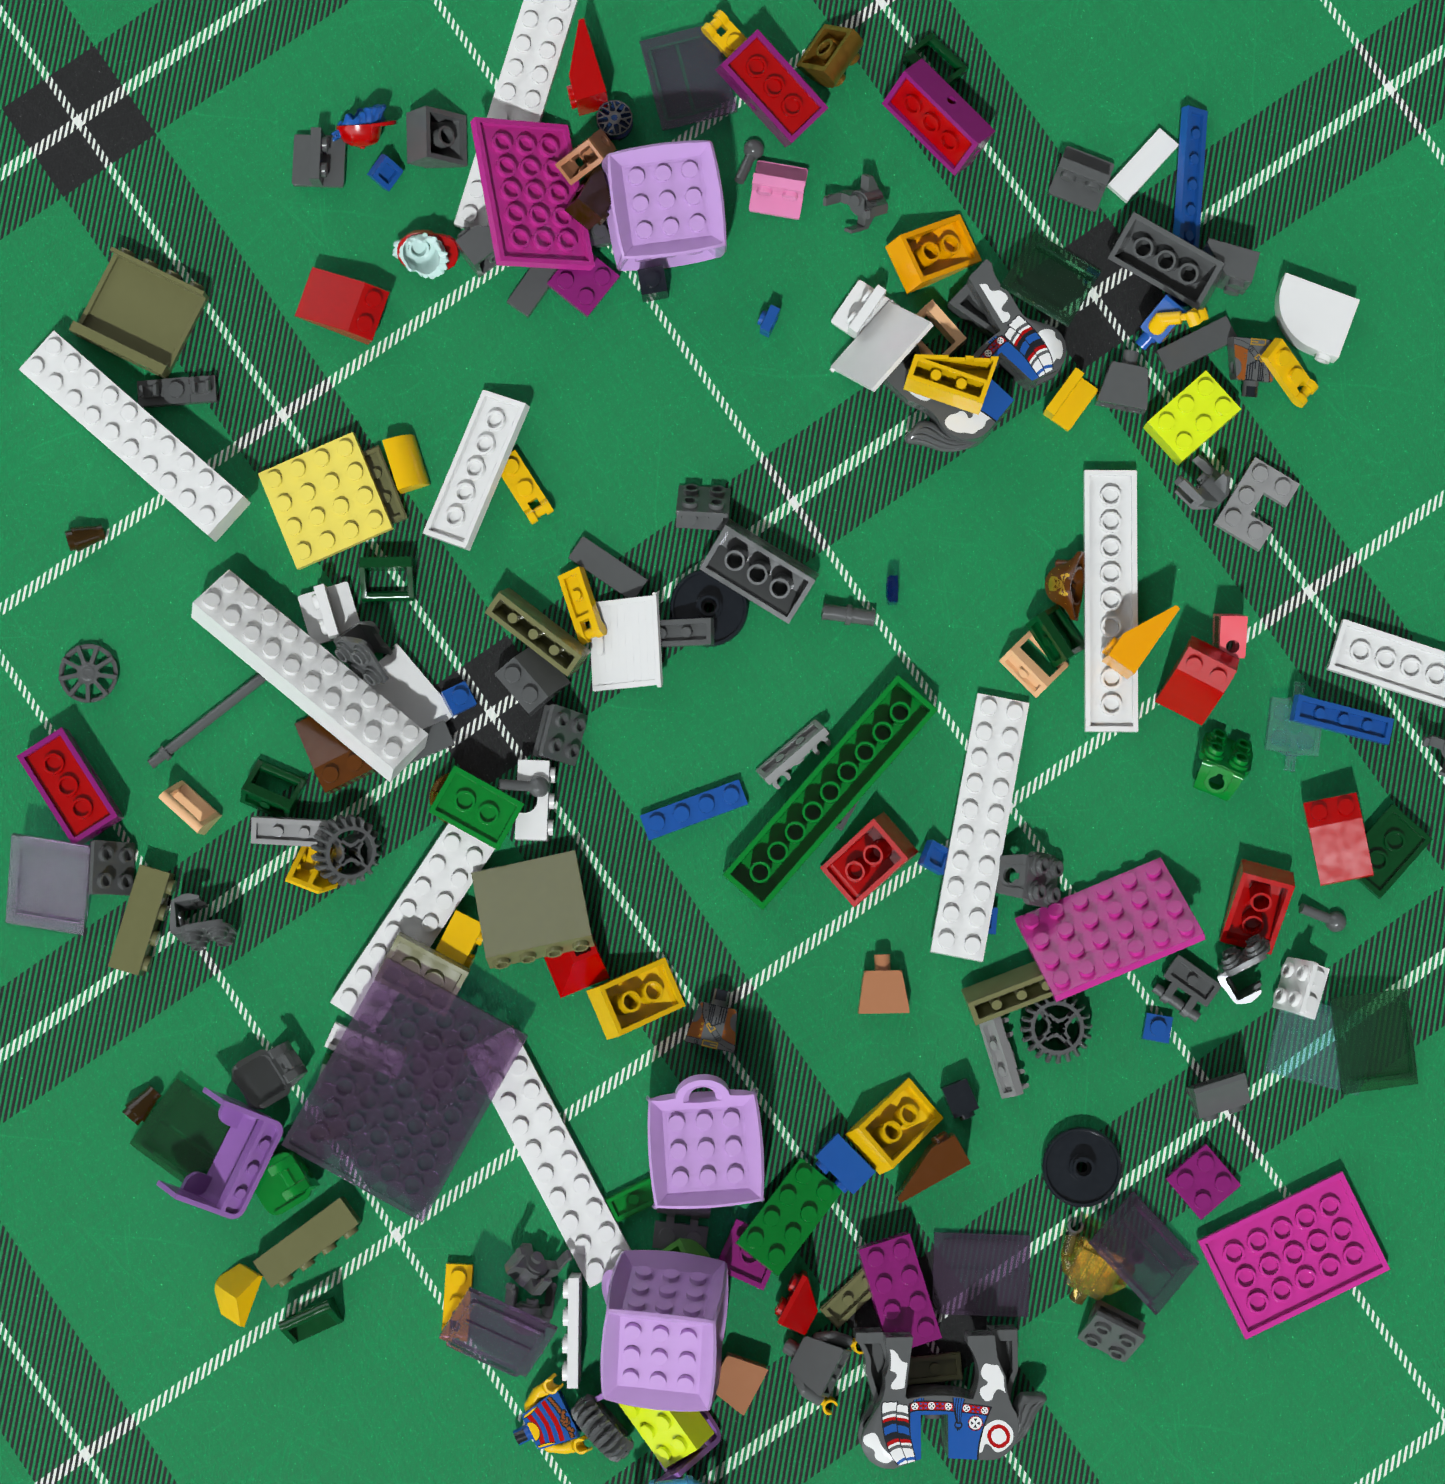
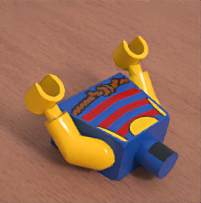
(1166, 318)
(550, 1421)

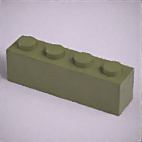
(537, 631)
(141, 920)
(1005, 993)
(308, 1241)

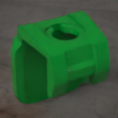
(1222, 757)
(285, 1183)

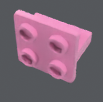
(778, 190)

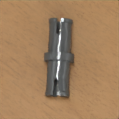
(848, 614)

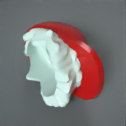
(426, 252)

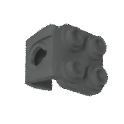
(357, 649)
(1036, 879)
(200, 933)
(1237, 961)
(268, 1075)

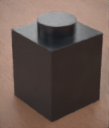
(652, 283)
(960, 1099)

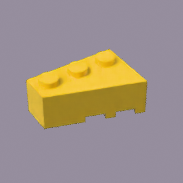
(952, 380)

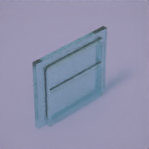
(1305, 1049)

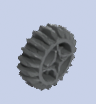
(330, 864)
(1070, 1045)
(602, 1428)

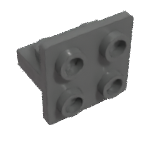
(318, 160)
(1081, 179)
(702, 507)
(560, 734)
(111, 867)
(1112, 1331)

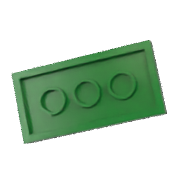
(788, 1217)

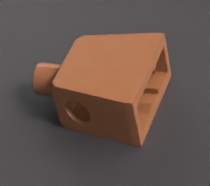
(590, 151)
(882, 989)
(740, 1381)

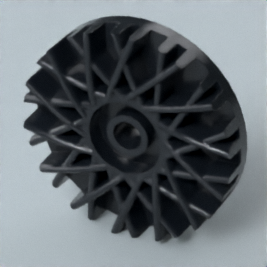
(700, 589)
(1101, 1172)

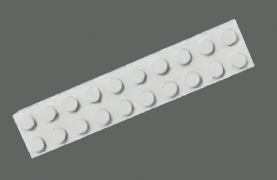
(135, 436)
(309, 675)

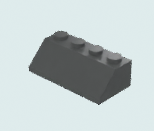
(1167, 261)
(759, 571)

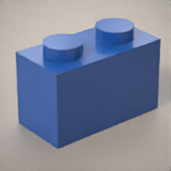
(844, 1164)

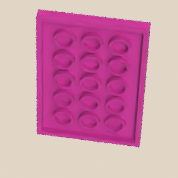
(529, 194)
(1109, 929)
(1293, 1255)

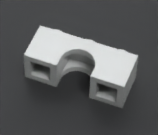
(536, 823)

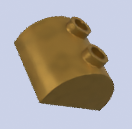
(831, 55)

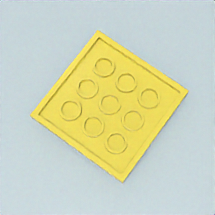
(326, 501)

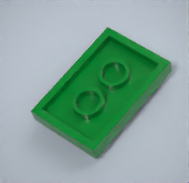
(476, 807)

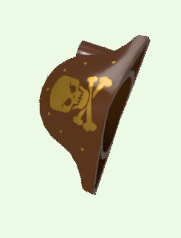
(1066, 583)

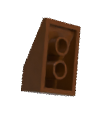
(331, 759)
(935, 1164)

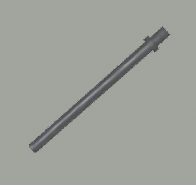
(166, 752)

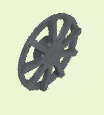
(88, 673)

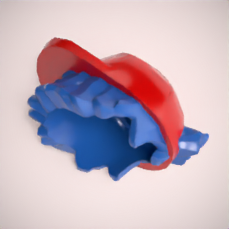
(363, 127)

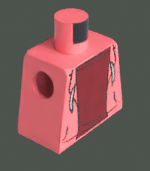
(1230, 628)

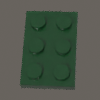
(1393, 846)

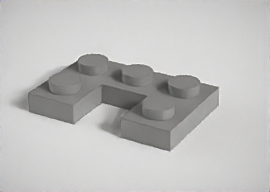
(1236, 514)

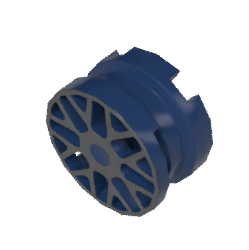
(615, 120)

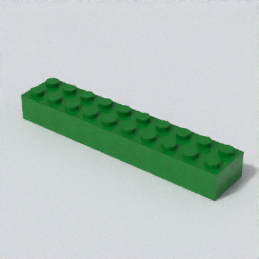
(830, 792)

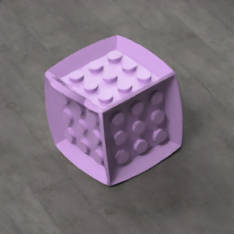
(665, 205)
(705, 1146)
(663, 1330)

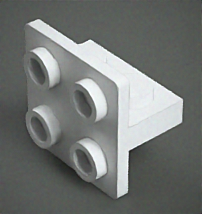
(860, 308)
(328, 611)
(1300, 987)

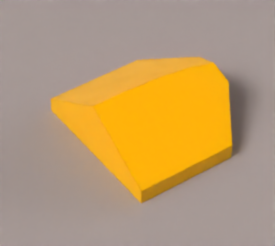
(305, 875)
(236, 1293)

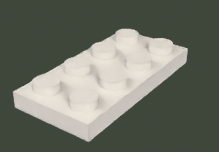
(573, 1319)

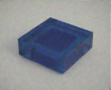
(892, 590)

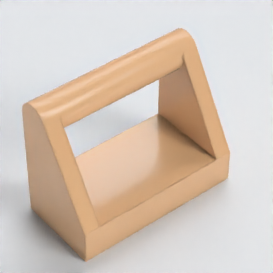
(944, 325)
(1026, 670)
(190, 807)

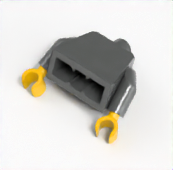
(819, 1364)

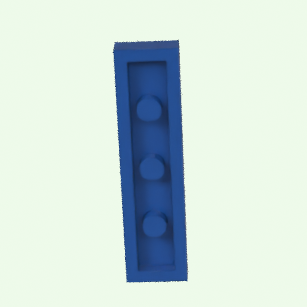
(1341, 719)
(693, 810)

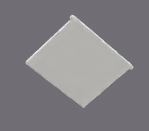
(881, 346)
(631, 648)
(411, 690)

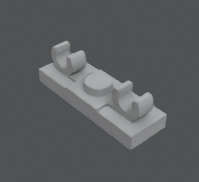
(793, 753)
(285, 830)
(1002, 1057)

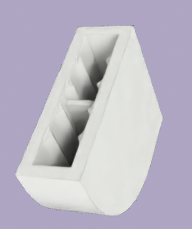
(1313, 317)

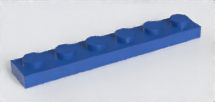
(1190, 174)

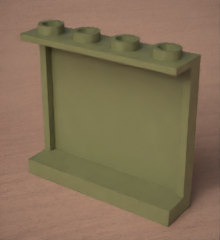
(141, 313)
(532, 910)

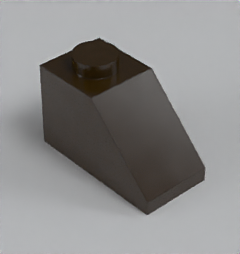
(590, 200)

